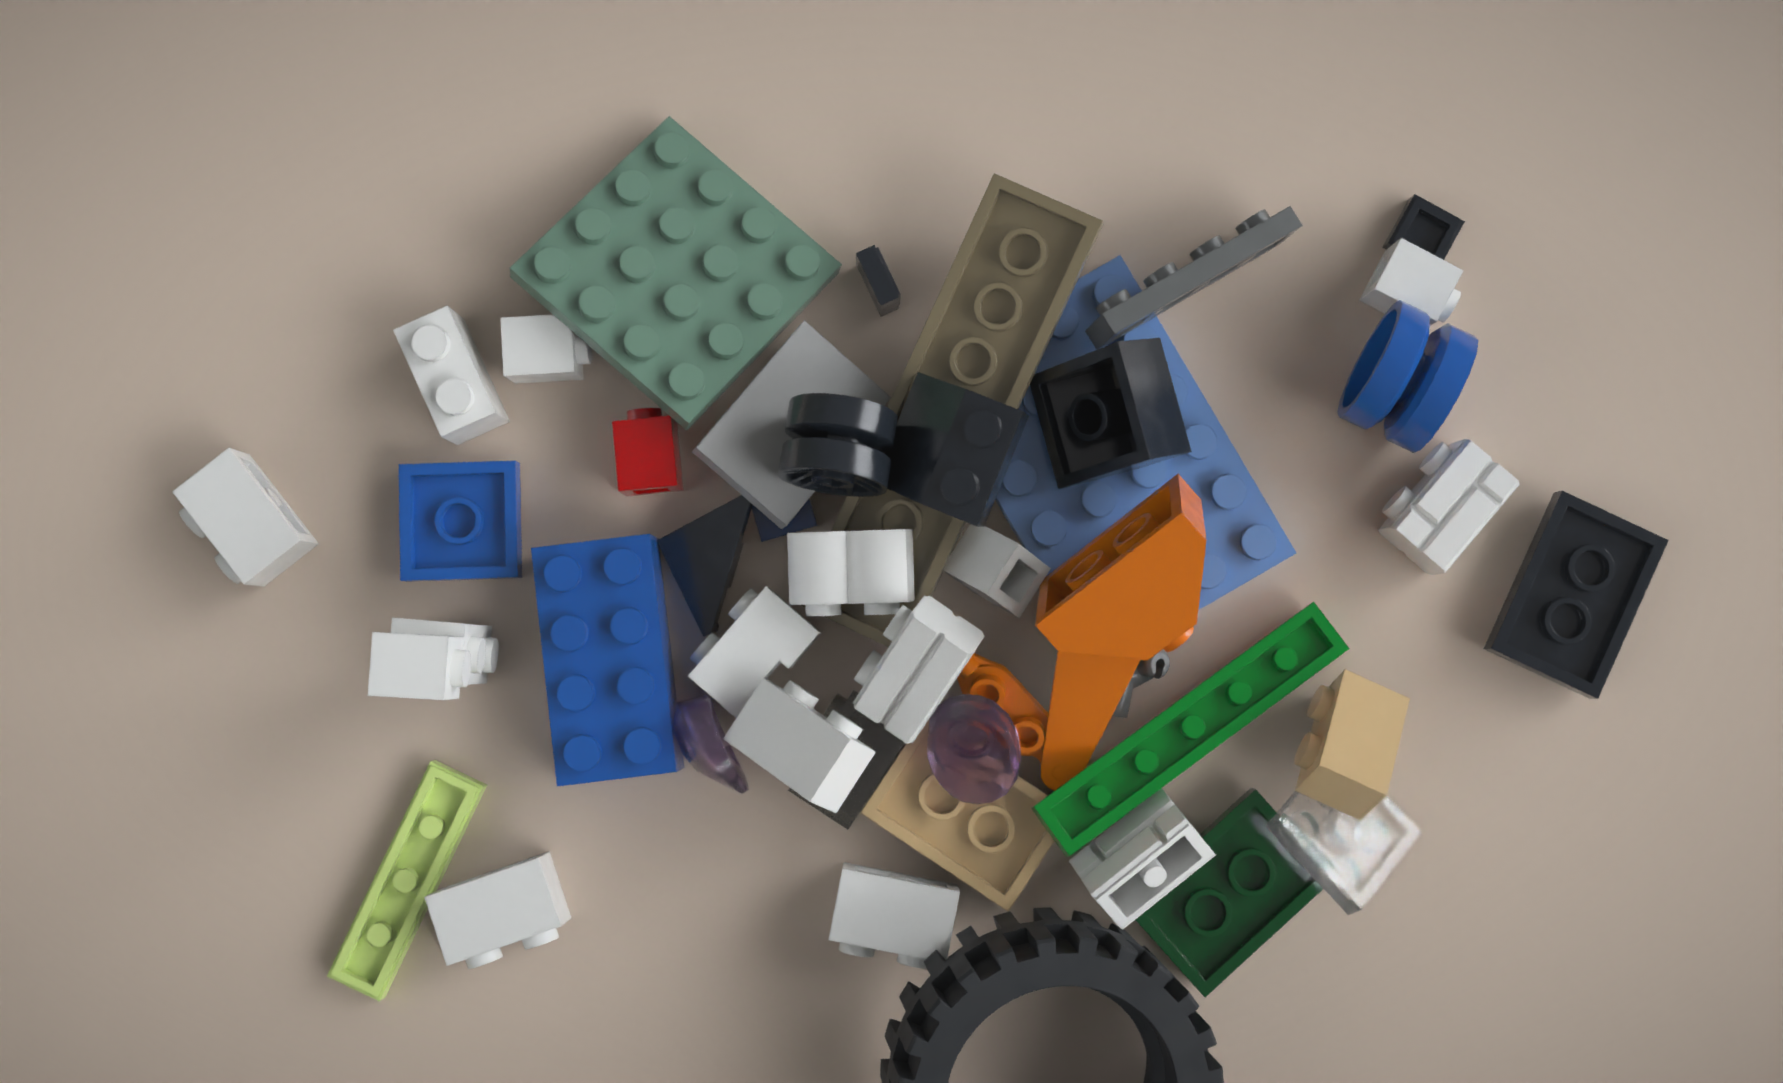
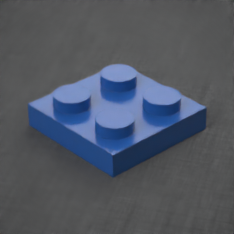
(460, 521)

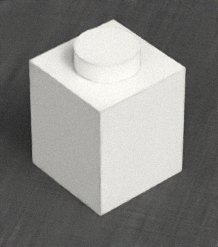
(1414, 278)
(541, 350)
(996, 568)
(418, 666)

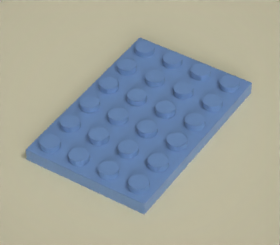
(1058, 523)

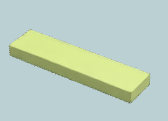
(405, 876)

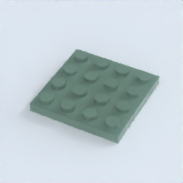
(676, 272)

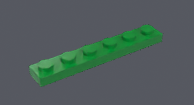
(1189, 729)

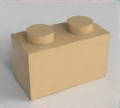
(1351, 744)

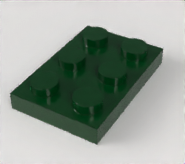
(1233, 899)

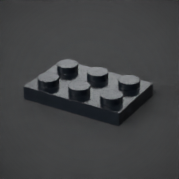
(1576, 594)

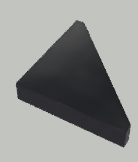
(706, 558)

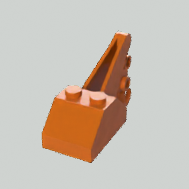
(1104, 613)

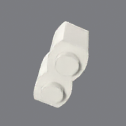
(851, 569)

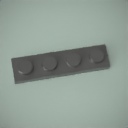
(1171, 286)

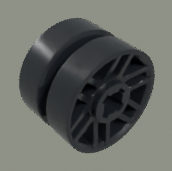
(838, 445)

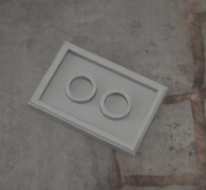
(749, 436)

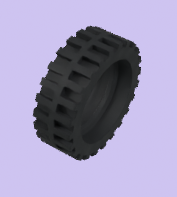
(1040, 956)

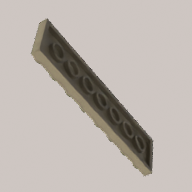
(985, 338)

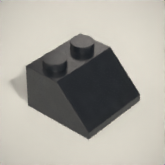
(1109, 412)
(953, 448)

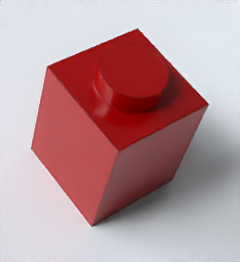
(647, 453)

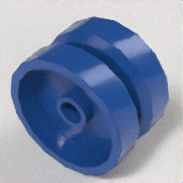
(1408, 376)

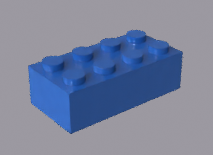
(607, 659)

